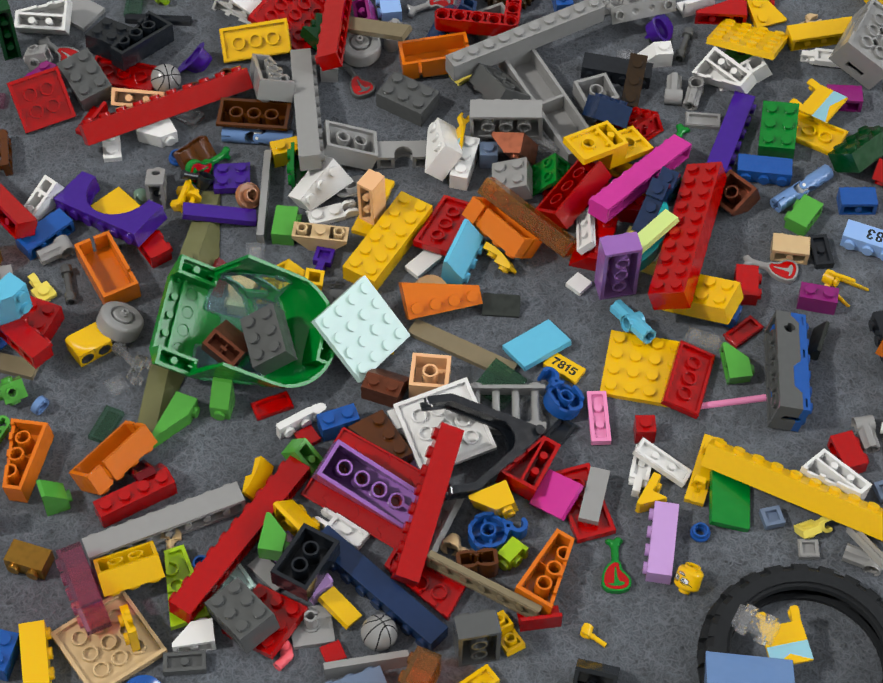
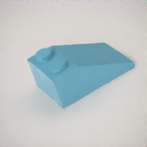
(13, 299)

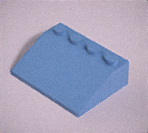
(746, 669)

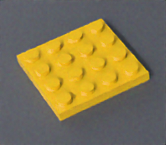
(748, 39)
(637, 369)

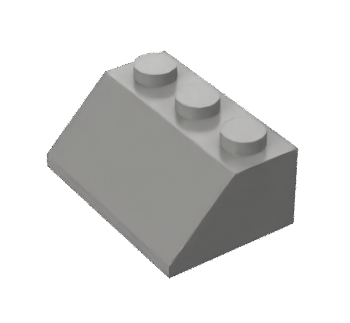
(350, 145)

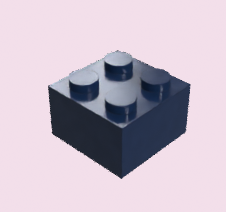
(607, 108)

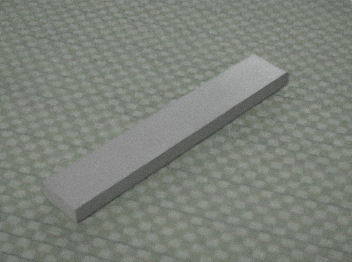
(264, 196)

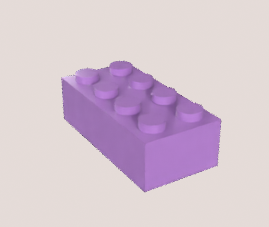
(618, 265)

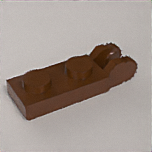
(6, 161)

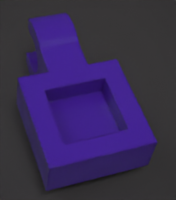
(323, 258)

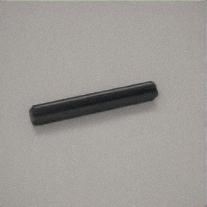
(177, 20)

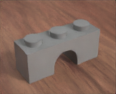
(392, 150)

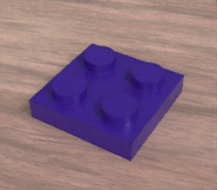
(230, 176)

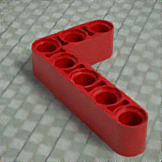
(477, 21)

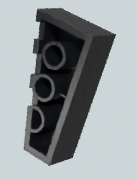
(141, 41)

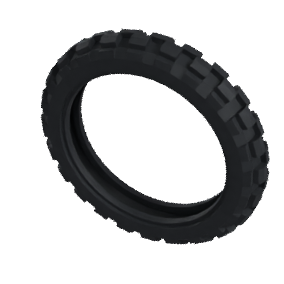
(791, 583)

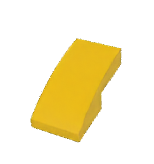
(500, 259)
(260, 473)
(510, 639)

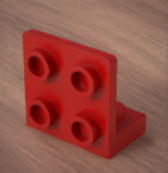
(645, 121)

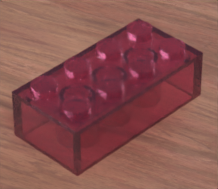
(82, 589)

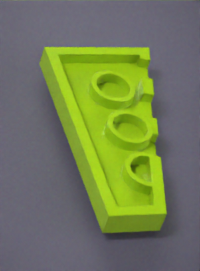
(176, 569)

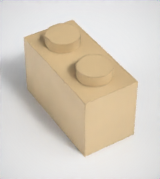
(790, 247)

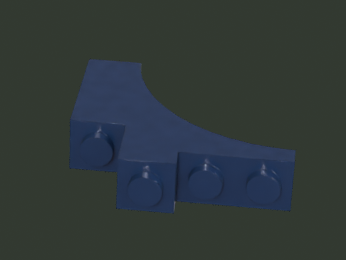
(660, 190)

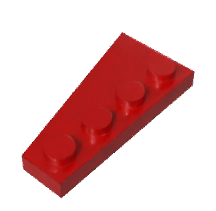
(434, 589)

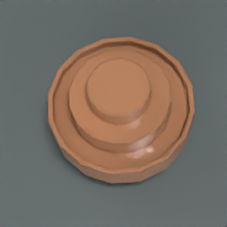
(247, 195)

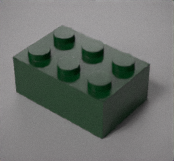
(858, 150)

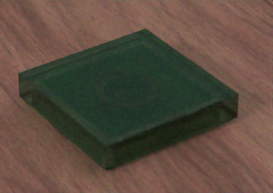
(498, 374)

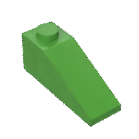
(176, 416)

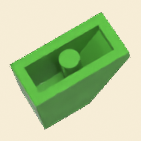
(735, 365)
(222, 398)
(304, 452)
(54, 496)
(272, 539)

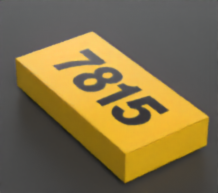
(566, 368)

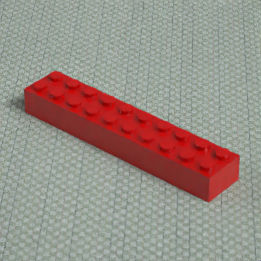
(687, 242)

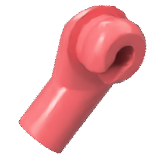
(286, 656)

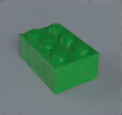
(778, 129)

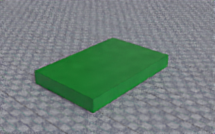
(729, 503)

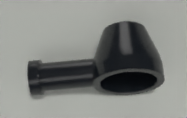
(203, 179)

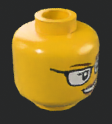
(688, 578)

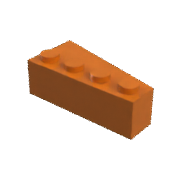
(433, 298)
(25, 457)
(546, 572)

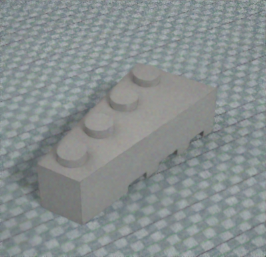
(269, 80)

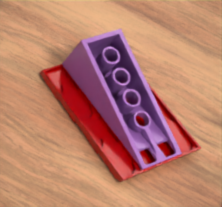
(365, 486)

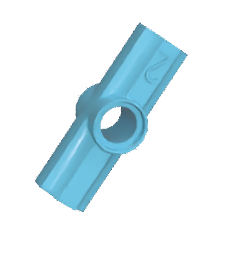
(633, 321)

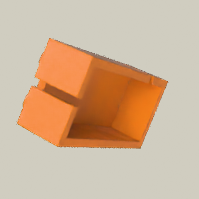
(428, 54)
(501, 229)
(107, 269)
(113, 457)

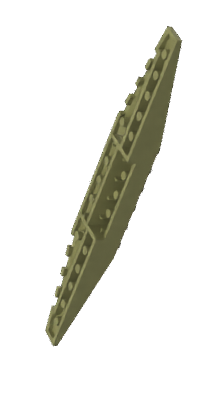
(203, 245)

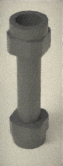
(681, 52)
(70, 295)

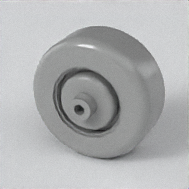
(361, 50)
(119, 322)

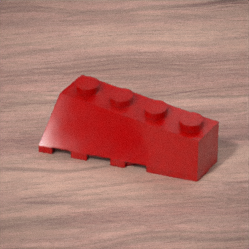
(135, 496)

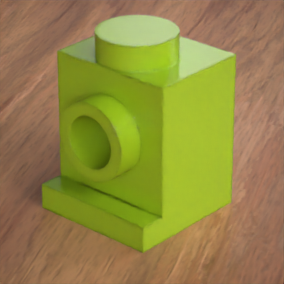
(512, 554)

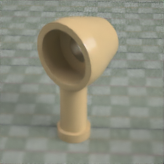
(452, 541)

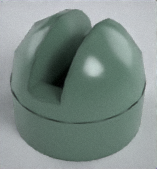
(140, 196)

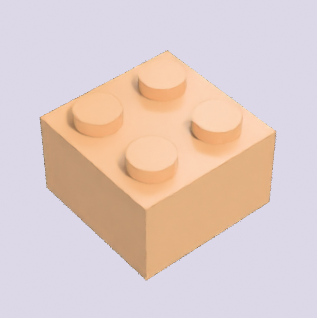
(428, 372)

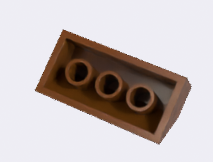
(254, 114)

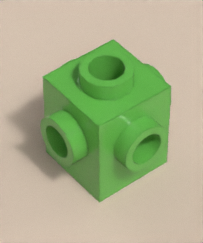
(19, 391)

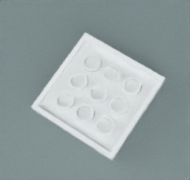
(419, 424)

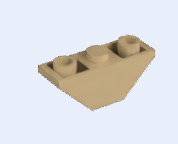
(314, 235)

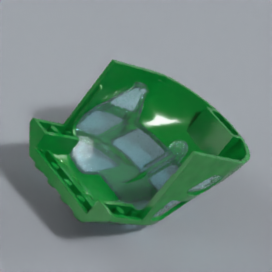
(205, 296)

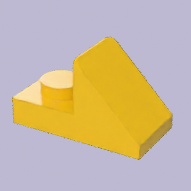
(650, 494)

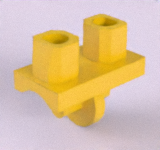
(185, 193)

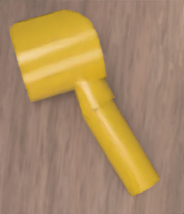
(586, 632)

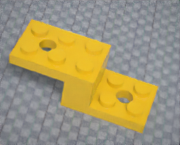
(607, 144)

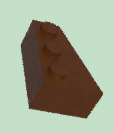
(381, 432)

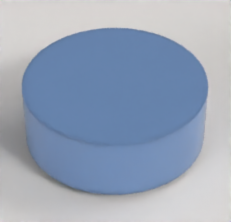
(39, 405)

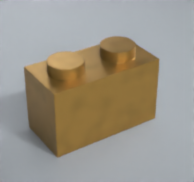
(28, 559)

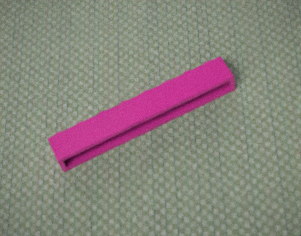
(636, 180)

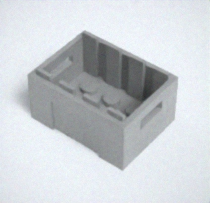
(858, 45)

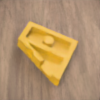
(764, 13)
(130, 637)

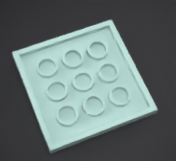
(361, 328)

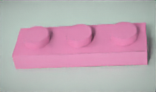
(598, 418)

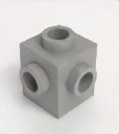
(37, 54)

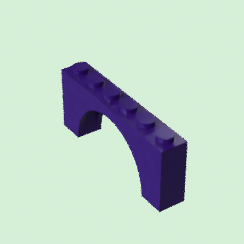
(130, 226)

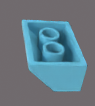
(462, 254)

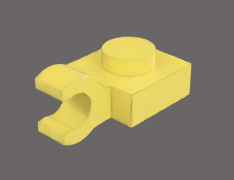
(41, 290)
(810, 528)

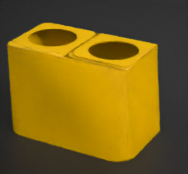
(85, 341)

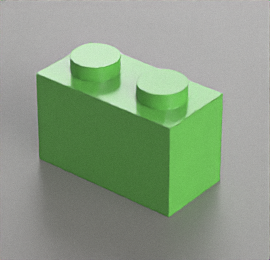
(803, 215)
(283, 224)

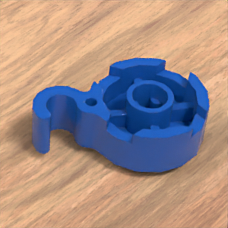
(560, 398)
(498, 528)

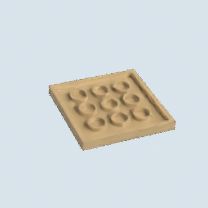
(104, 654)

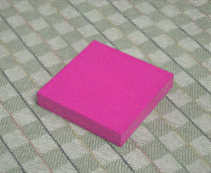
(556, 495)

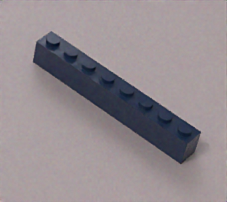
(387, 595)

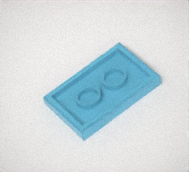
(536, 345)

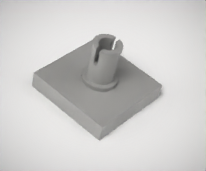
(314, 629)

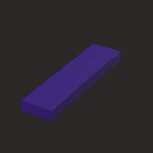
(219, 214)

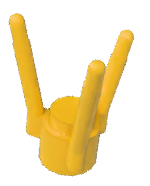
(832, 279)

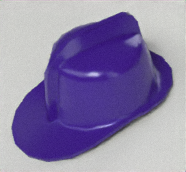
(659, 28)
(197, 61)

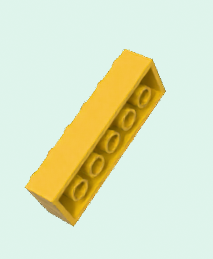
(387, 240)

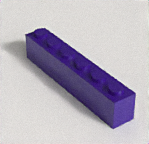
(733, 130)

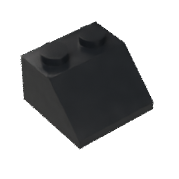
(595, 672)

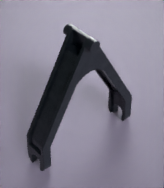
(516, 432)

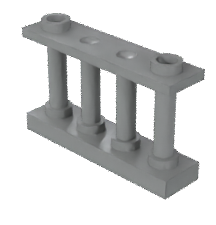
(629, 10)
(533, 389)

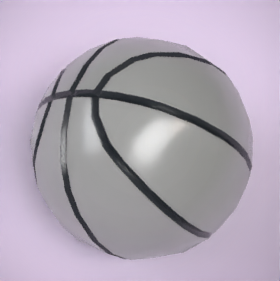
(165, 77)
(379, 632)

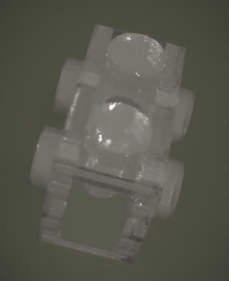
(750, 622)

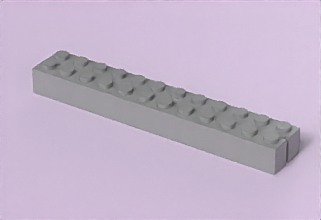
(534, 77)

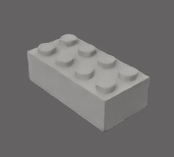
(506, 116)

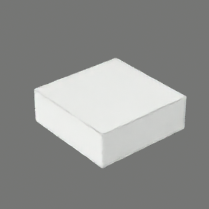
(578, 284)

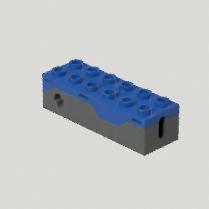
(787, 371)

